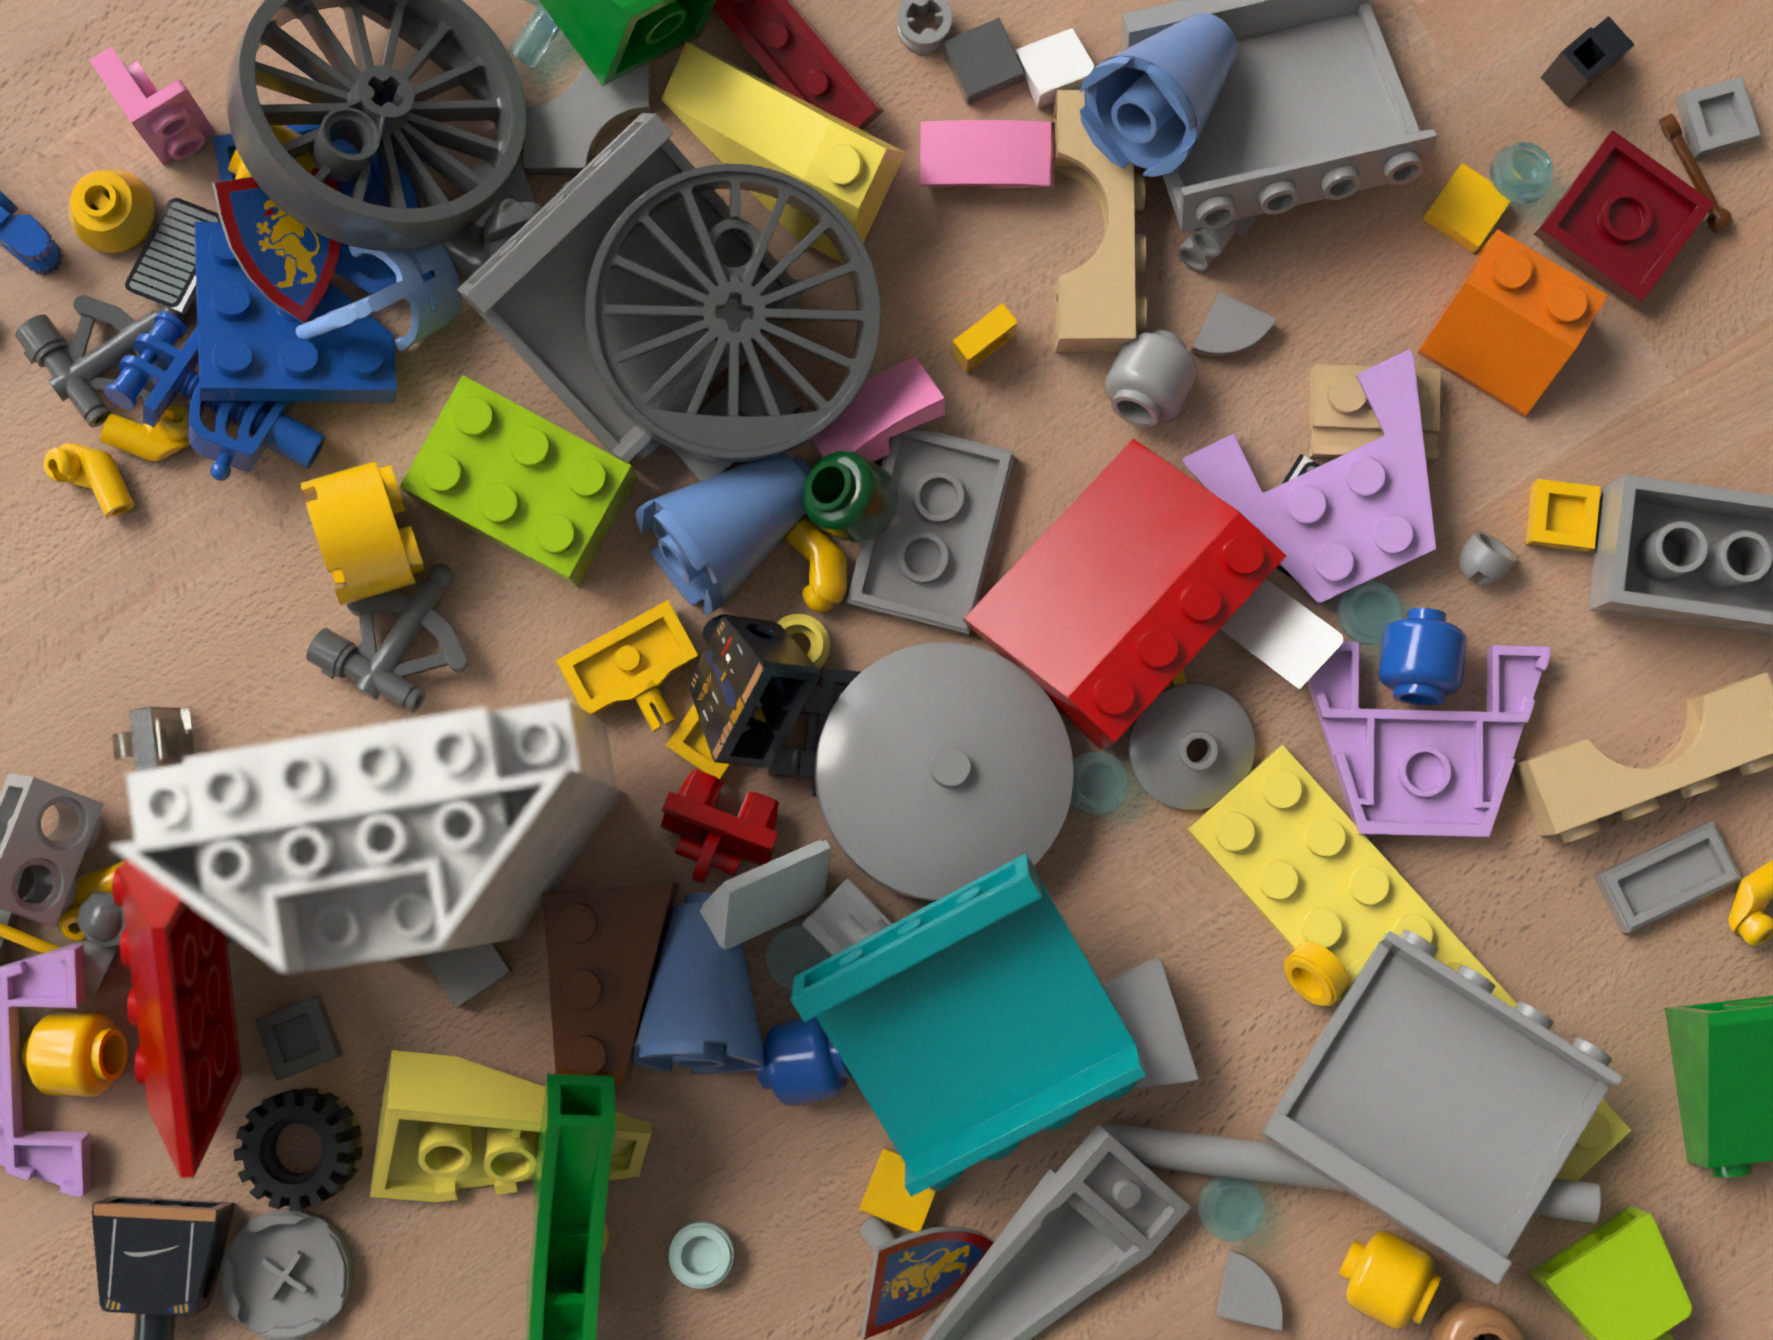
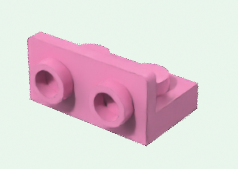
(164, 118)

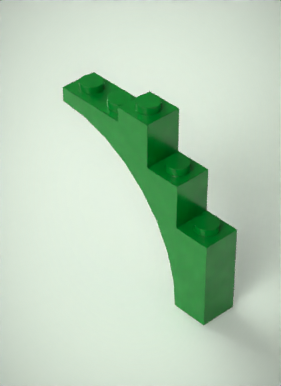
(570, 1207)

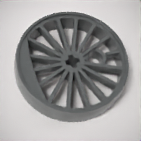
(399, 131)
(731, 436)

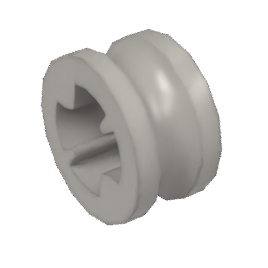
(929, 40)

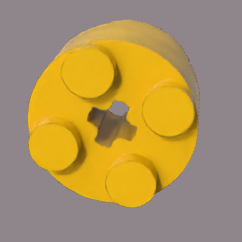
(359, 531)

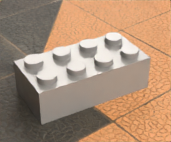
(1684, 555)

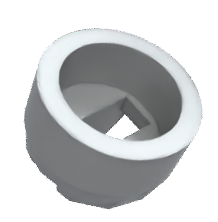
(1487, 556)

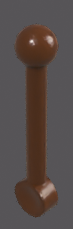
(1718, 218)

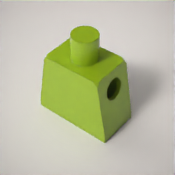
(1617, 1281)

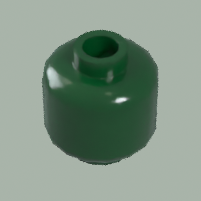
(850, 496)

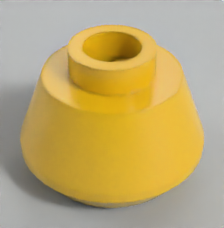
(120, 220)

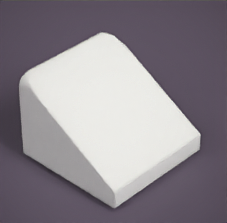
(1054, 65)

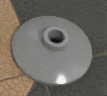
(1167, 727)

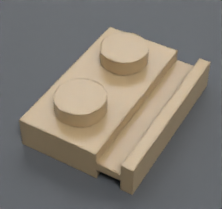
(1344, 419)

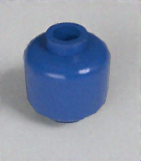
(1422, 657)
(801, 1064)

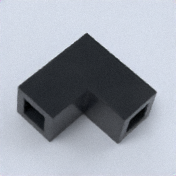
(1586, 60)

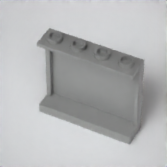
(1301, 113)
(540, 278)
(1440, 1103)

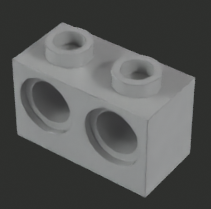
(53, 857)

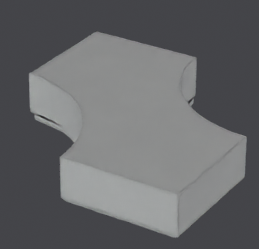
(567, 129)

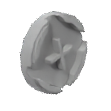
(286, 1274)

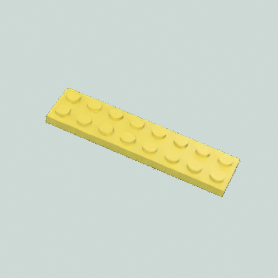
(1333, 887)

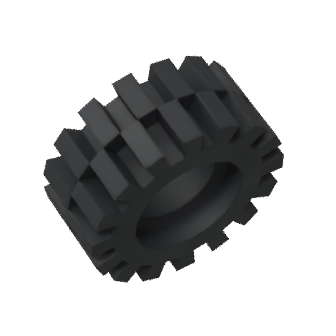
(260, 1154)

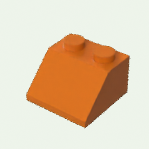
(1512, 323)

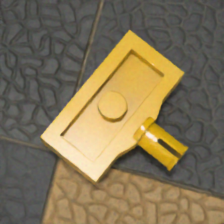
(631, 664)

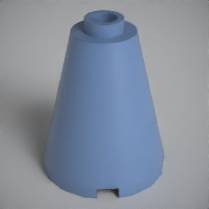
(1158, 94)
(724, 526)
(698, 1002)

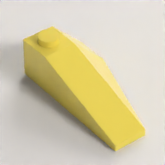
(767, 127)
(469, 1127)

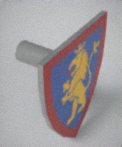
(275, 250)
(916, 1270)

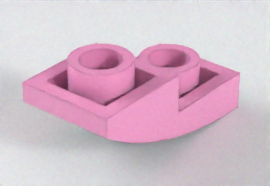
(987, 153)
(883, 408)

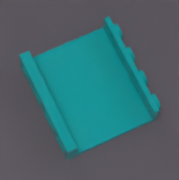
(972, 1024)

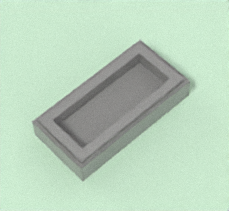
(1667, 877)

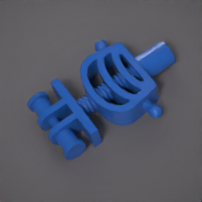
(263, 418)

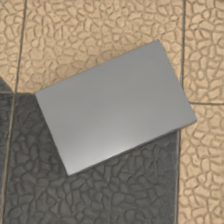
(942, 532)

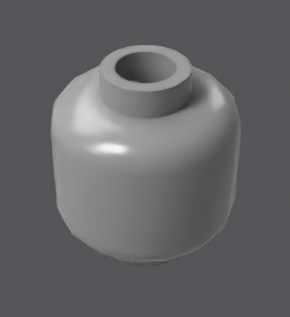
(1151, 378)

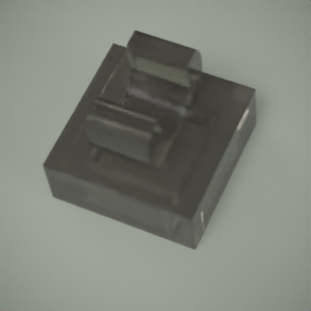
(157, 738)

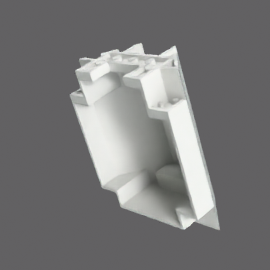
(379, 832)

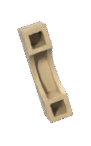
(1098, 300)
(1580, 784)

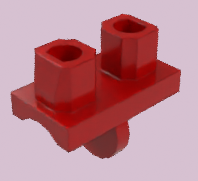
(715, 836)

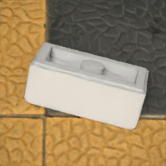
(768, 895)

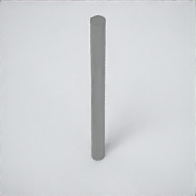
(1271, 1164)

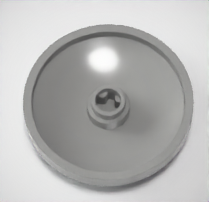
(942, 768)

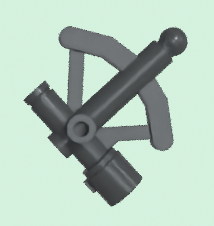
(79, 375)
(381, 670)

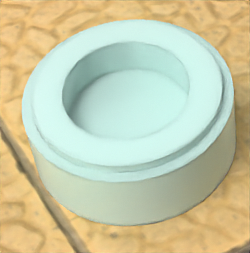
(701, 1254)

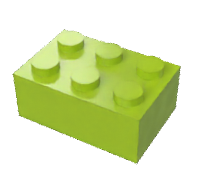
(519, 481)

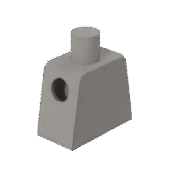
(1152, 1017)

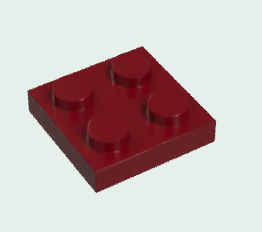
(1624, 219)

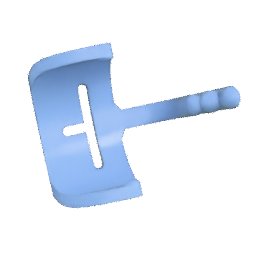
(432, 302)

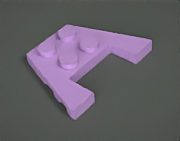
(1350, 513)
(1426, 766)
(53, 1156)

